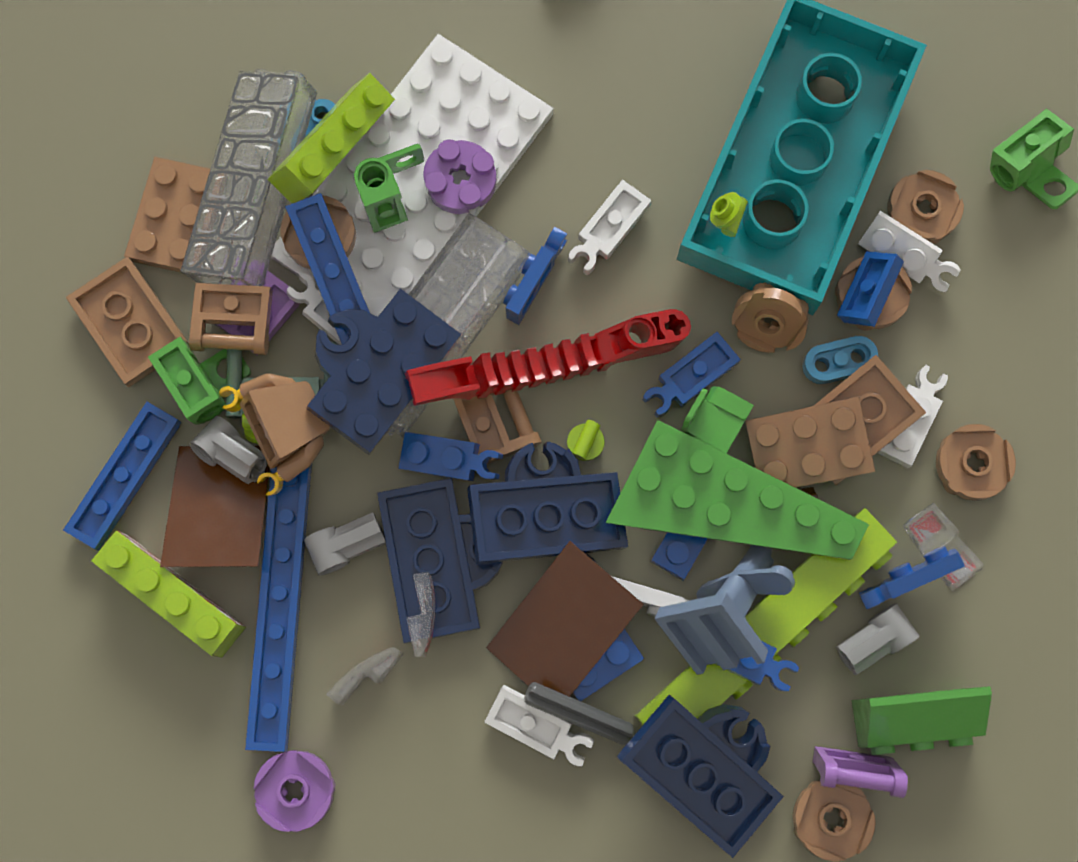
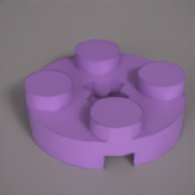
(451, 158)
(271, 793)

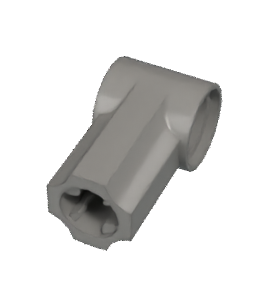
(222, 445)
(335, 546)
(885, 634)

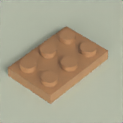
(167, 214)
(125, 319)
(884, 403)
(812, 443)

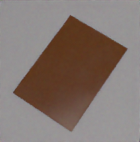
(212, 516)
(565, 623)

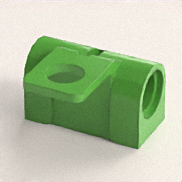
(1029, 159)
(379, 188)
(191, 383)
(716, 417)

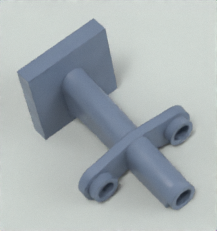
(715, 623)

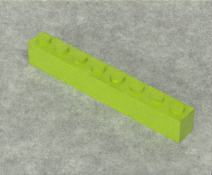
(783, 618)

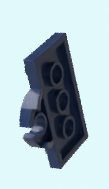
(368, 372)
(544, 510)
(431, 537)
(705, 769)

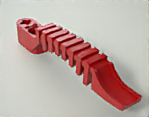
(456, 378)

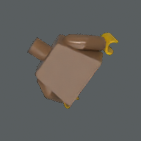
(281, 423)

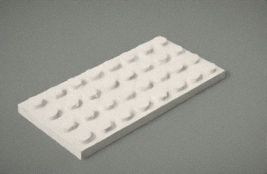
(437, 100)

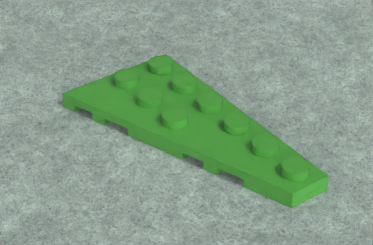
(711, 495)

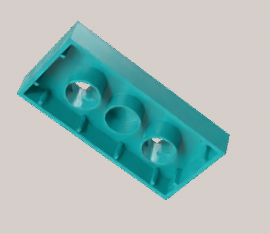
(804, 149)

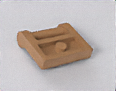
(231, 306)
(486, 427)

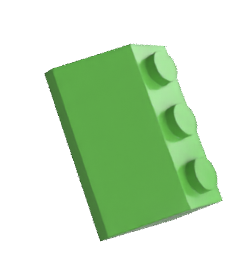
(922, 719)

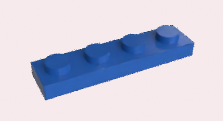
(326, 257)
(122, 476)

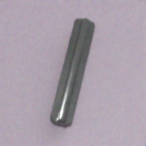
(578, 713)

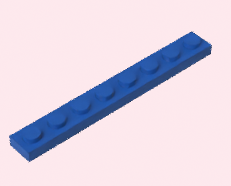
(278, 615)

